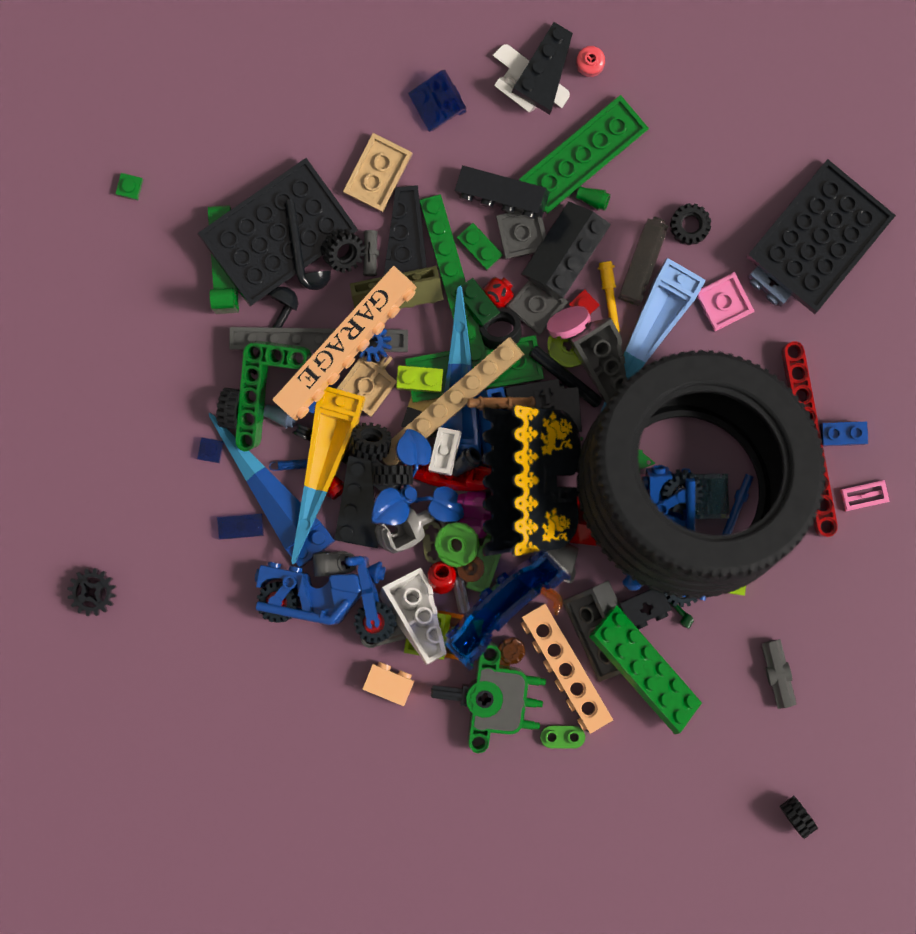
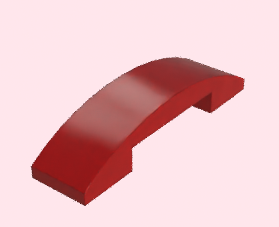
(467, 482)

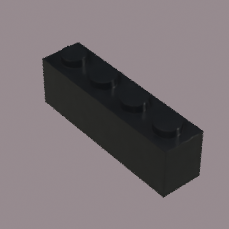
(502, 192)

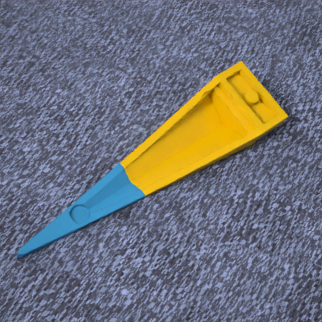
(331, 434)

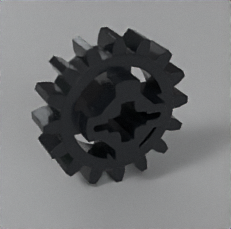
(97, 600)

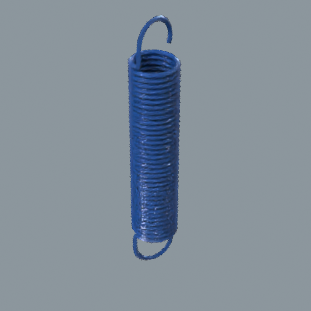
(291, 464)

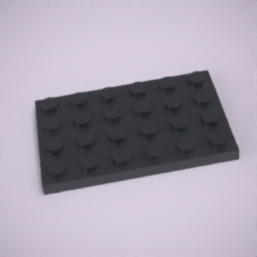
(255, 236)
(821, 236)

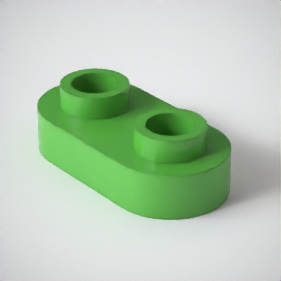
(562, 736)

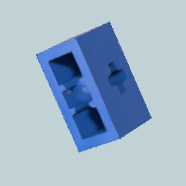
(844, 433)

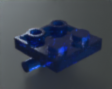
(437, 100)

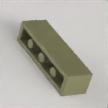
(425, 280)

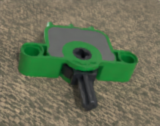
(506, 702)

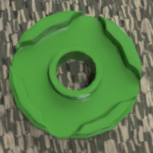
(469, 542)

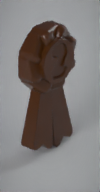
(472, 571)
(511, 651)

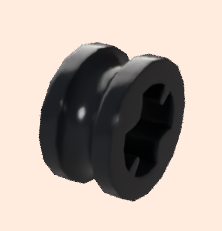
(303, 432)

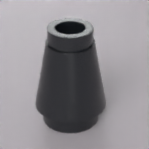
(466, 461)

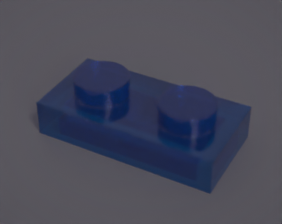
(240, 526)

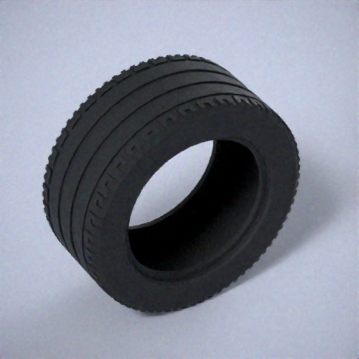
(754, 412)

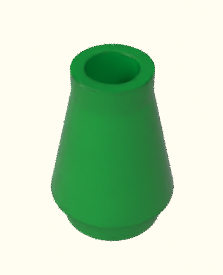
(594, 197)

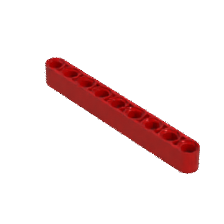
(805, 384)

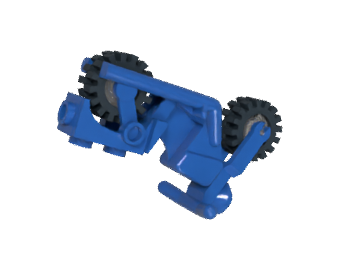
(679, 493)

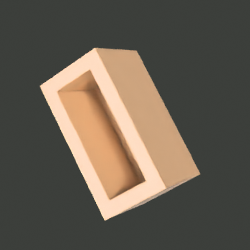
(389, 684)

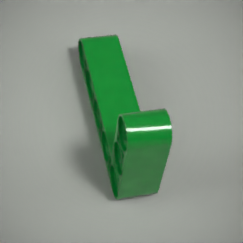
(224, 293)
(258, 386)

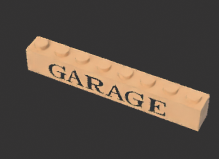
(344, 344)

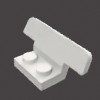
(517, 64)

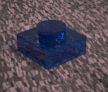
(210, 450)

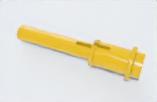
(608, 284)

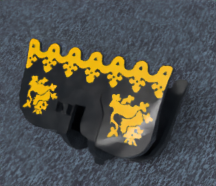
(524, 460)

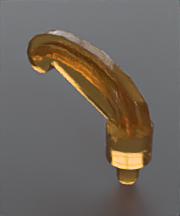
(555, 597)

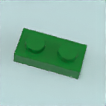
(479, 246)

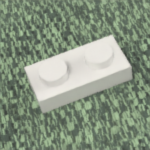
(445, 451)

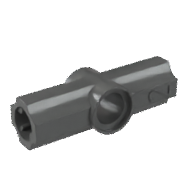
(778, 674)

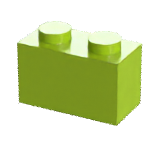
(419, 379)

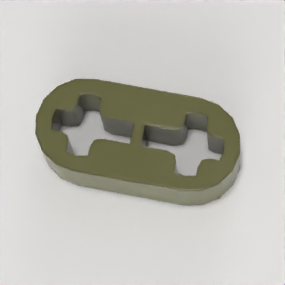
(427, 543)

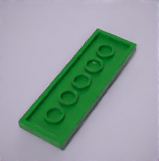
(586, 151)
(522, 371)
(645, 669)

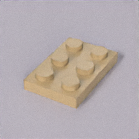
(377, 172)

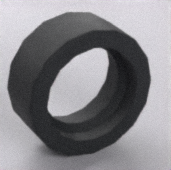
(506, 315)

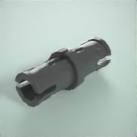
(371, 253)

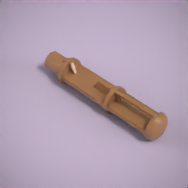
(501, 402)

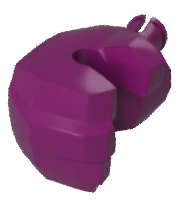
(473, 510)

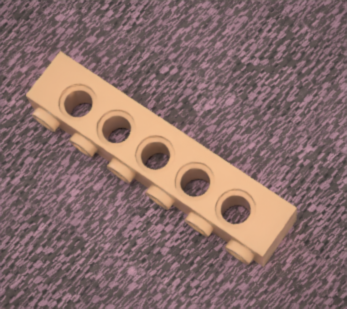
(600, 714)

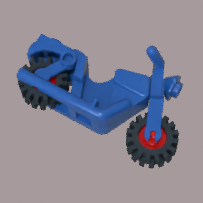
(329, 603)

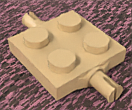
(370, 381)

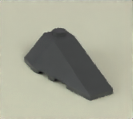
(601, 356)

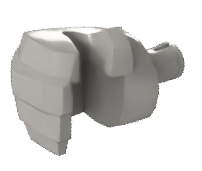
(406, 534)

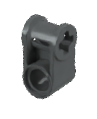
(330, 563)

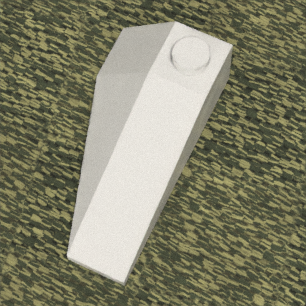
(416, 613)

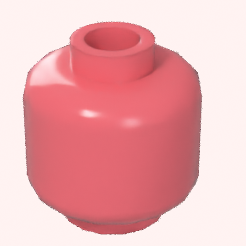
(590, 68)

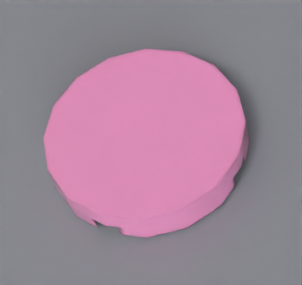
(568, 322)

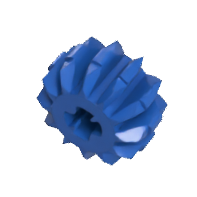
(379, 349)

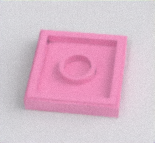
(724, 302)

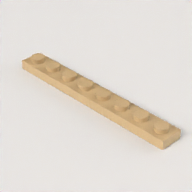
(457, 396)

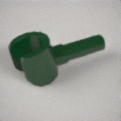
(687, 620)

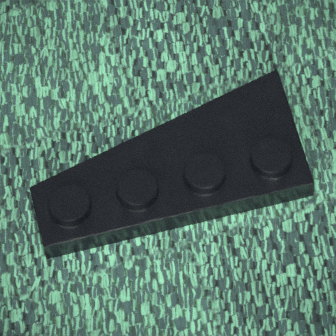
(543, 73)
(406, 238)
(357, 504)

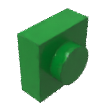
(129, 186)

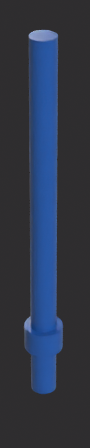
(740, 497)

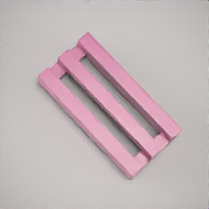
(846, 499)

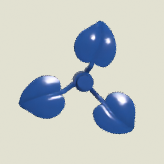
(393, 505)

